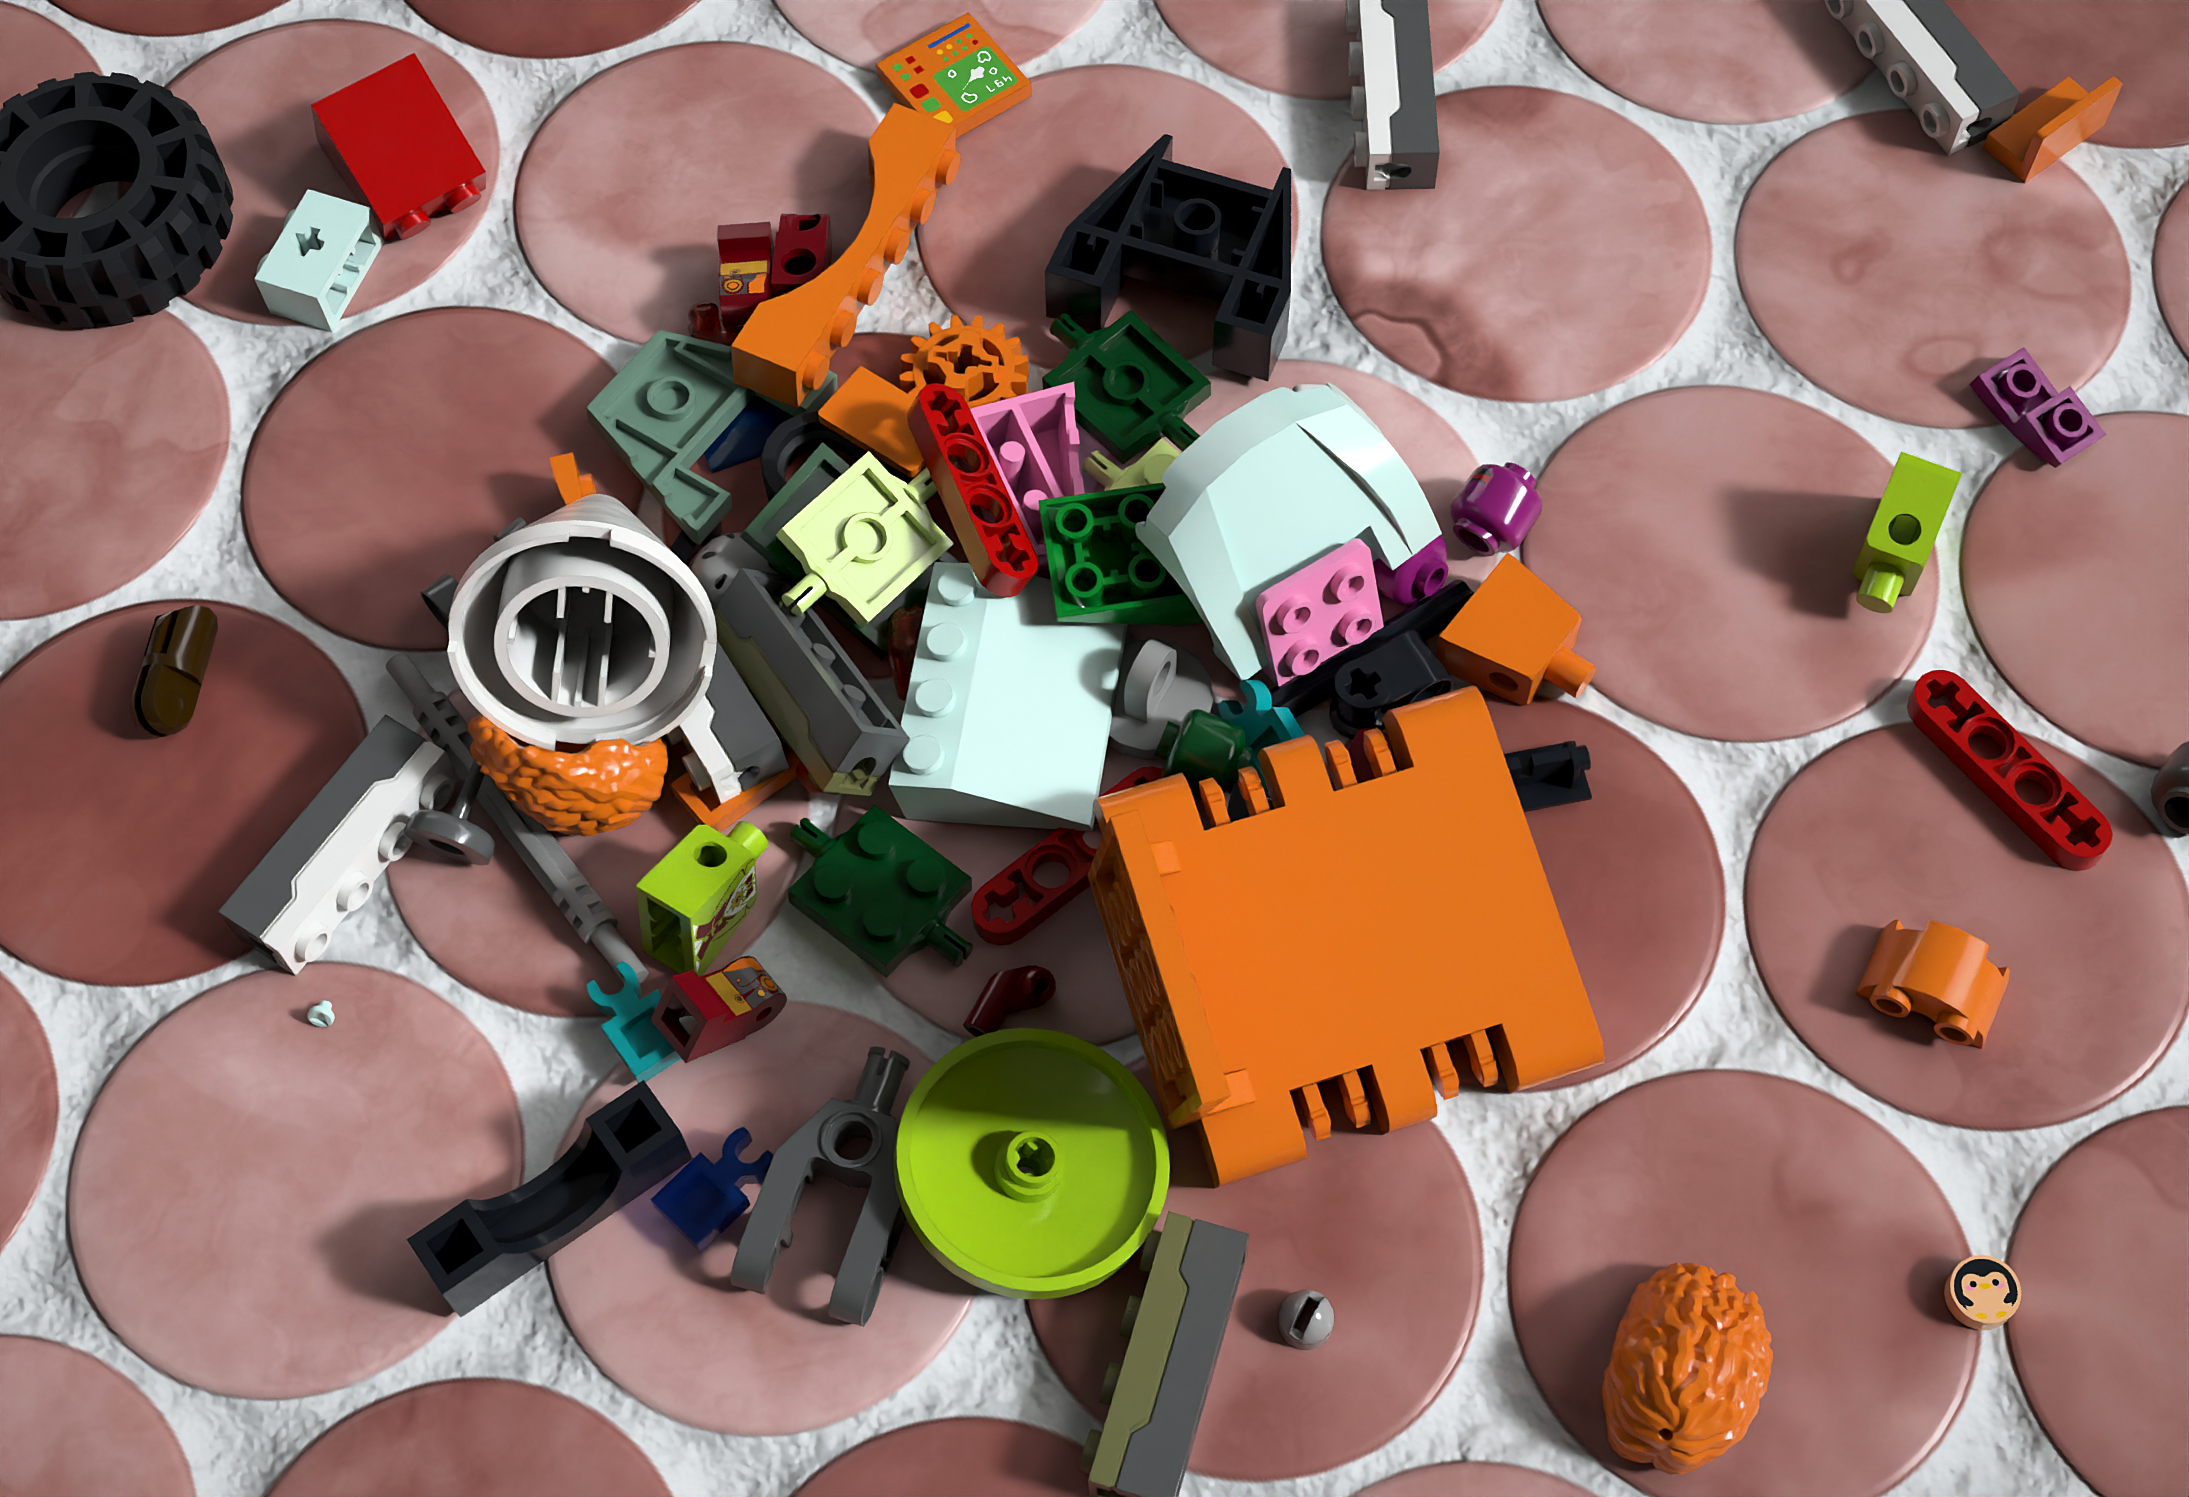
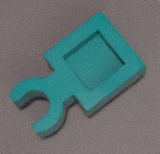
(1261, 723)
(631, 1030)

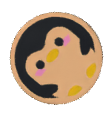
(1982, 1292)

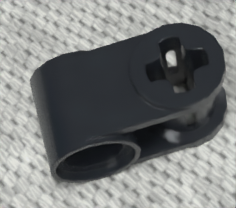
(1384, 680)

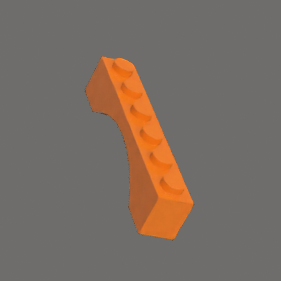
(794, 335)

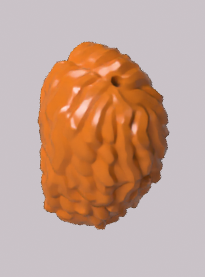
(576, 785)
(1685, 1369)

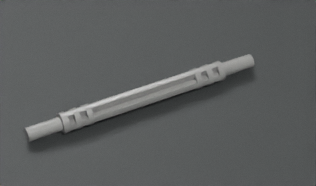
(529, 838)

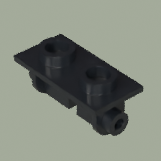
(1550, 775)

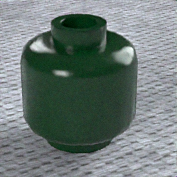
(1204, 749)

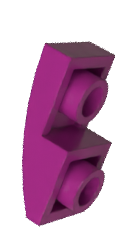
(2030, 407)

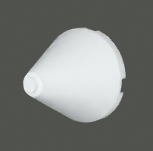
(582, 630)

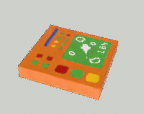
(955, 75)

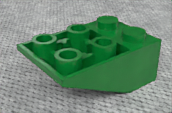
(1101, 565)

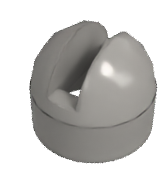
(1320, 1324)

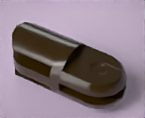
(173, 670)

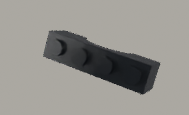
(499, 1239)

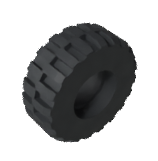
(142, 245)

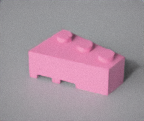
(1035, 453)

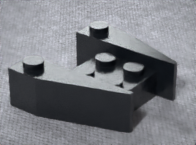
(1189, 236)

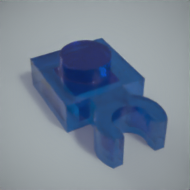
(708, 1195)

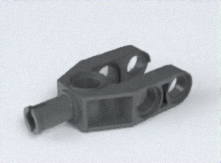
(815, 1152)

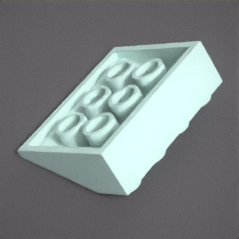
(1005, 708)

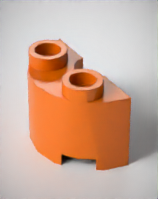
(1938, 975)

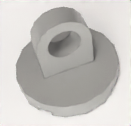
(1154, 686)

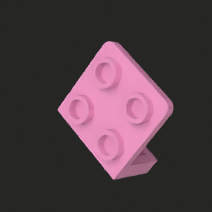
(1319, 612)

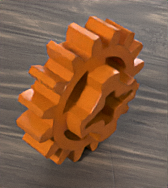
(968, 359)

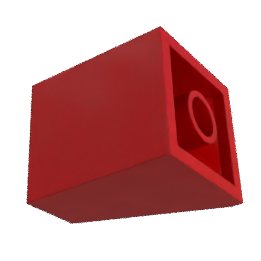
(399, 148)

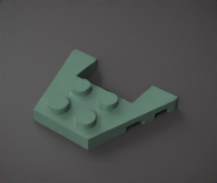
(668, 413)

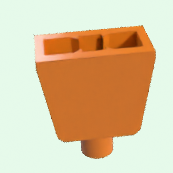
(1515, 637)

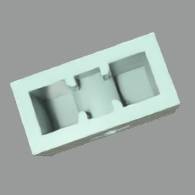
(319, 260)

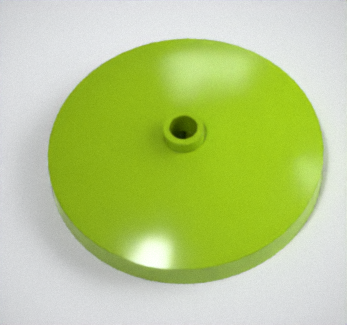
(1041, 1106)

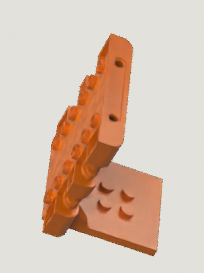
(1338, 936)

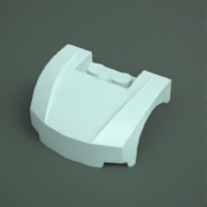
(1273, 496)

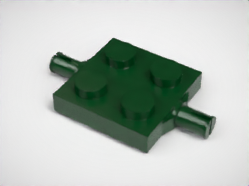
(1128, 385)
(880, 891)

